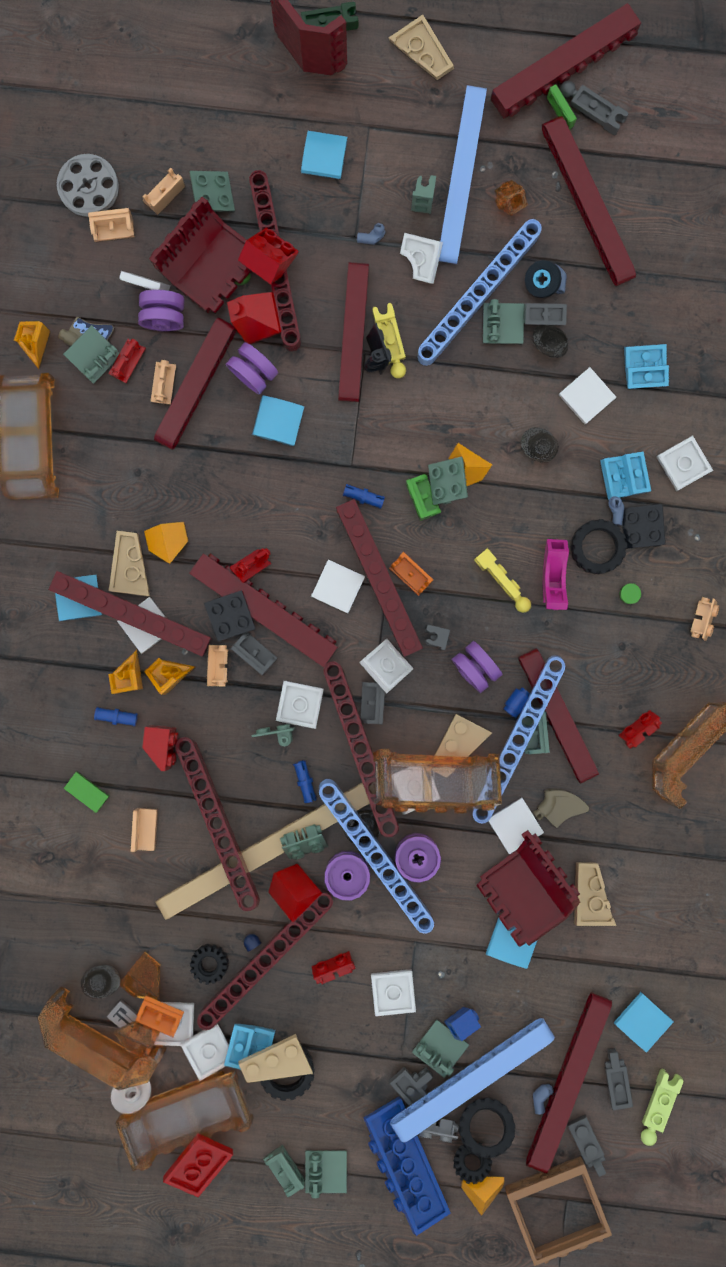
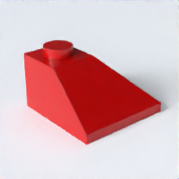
(255, 316)

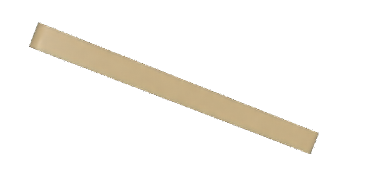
(255, 855)

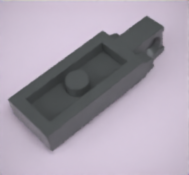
(617, 1081)
(587, 1143)

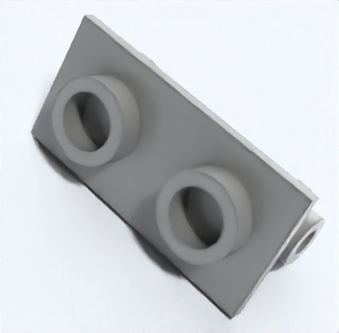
(444, 1130)

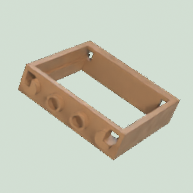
(571, 1242)

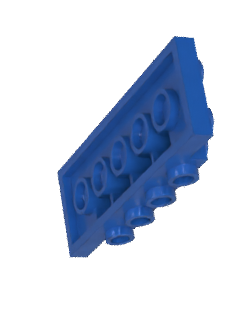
(406, 1170)

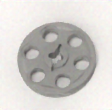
(95, 179)

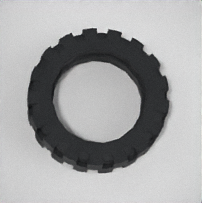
(613, 531)
(293, 1090)
(507, 1119)

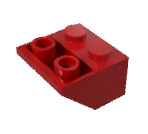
(267, 255)
(159, 745)

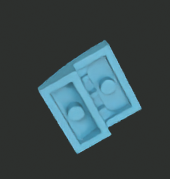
(324, 154)
(646, 366)
(278, 420)
(625, 475)
(71, 610)
(505, 948)
(643, 1022)
(247, 1041)

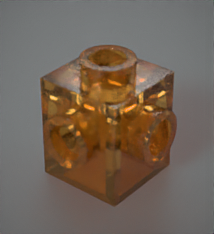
(511, 197)

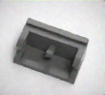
(545, 314)
(439, 636)
(254, 653)
(372, 703)

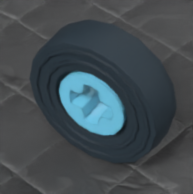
(550, 286)

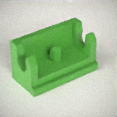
(421, 495)

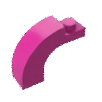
(555, 574)

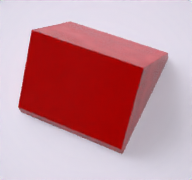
(293, 891)

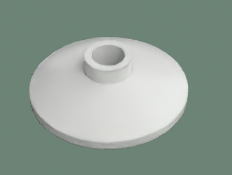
(125, 1104)

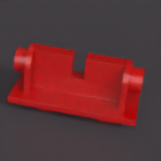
(127, 360)
(251, 564)
(647, 723)
(324, 970)

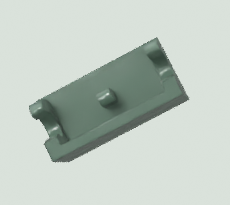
(423, 196)
(539, 741)
(285, 1170)

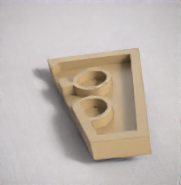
(423, 47)
(128, 567)
(462, 738)
(594, 906)
(276, 1061)

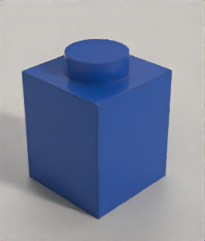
(463, 1023)

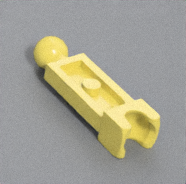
(392, 339)
(486, 560)

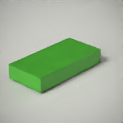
(561, 106)
(86, 792)

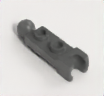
(595, 106)

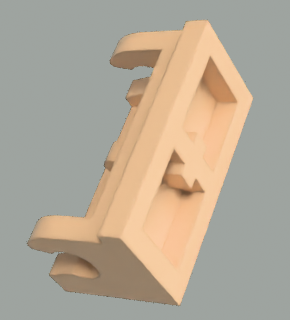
(164, 192)
(111, 224)

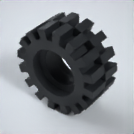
(200, 973)
(467, 1174)

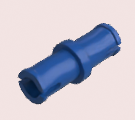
(363, 496)
(115, 716)
(305, 781)

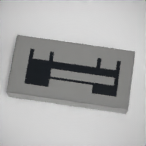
(122, 1014)

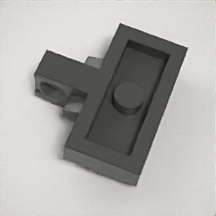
(410, 1086)

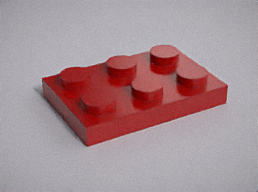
(198, 1165)

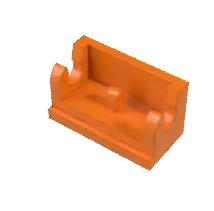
(411, 574)
(159, 1016)

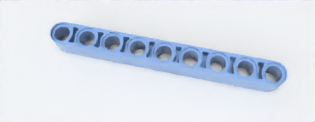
(462, 173)
(484, 284)
(526, 731)
(379, 866)
(472, 1080)

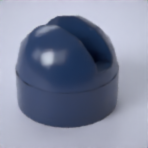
(251, 941)

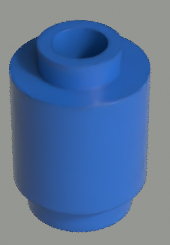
(516, 702)

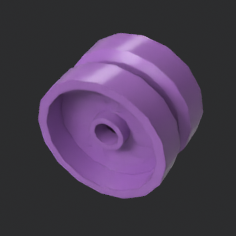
(161, 310)
(252, 368)
(473, 669)
(420, 869)
(346, 887)

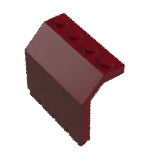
(313, 47)
(202, 257)
(529, 891)

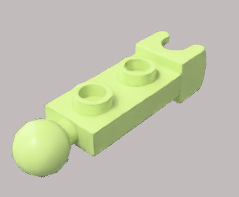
(660, 1106)

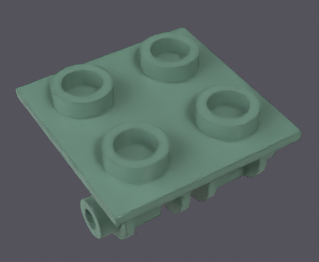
(213, 187)
(503, 323)
(92, 354)
(448, 481)
(283, 732)
(314, 843)
(440, 1049)
(325, 1172)

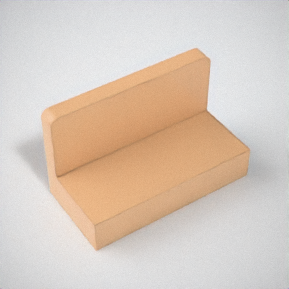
(144, 829)

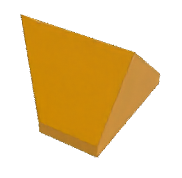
(32, 338)
(474, 465)
(166, 540)
(167, 674)
(126, 676)
(483, 1192)

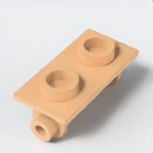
(163, 382)
(707, 611)
(216, 665)

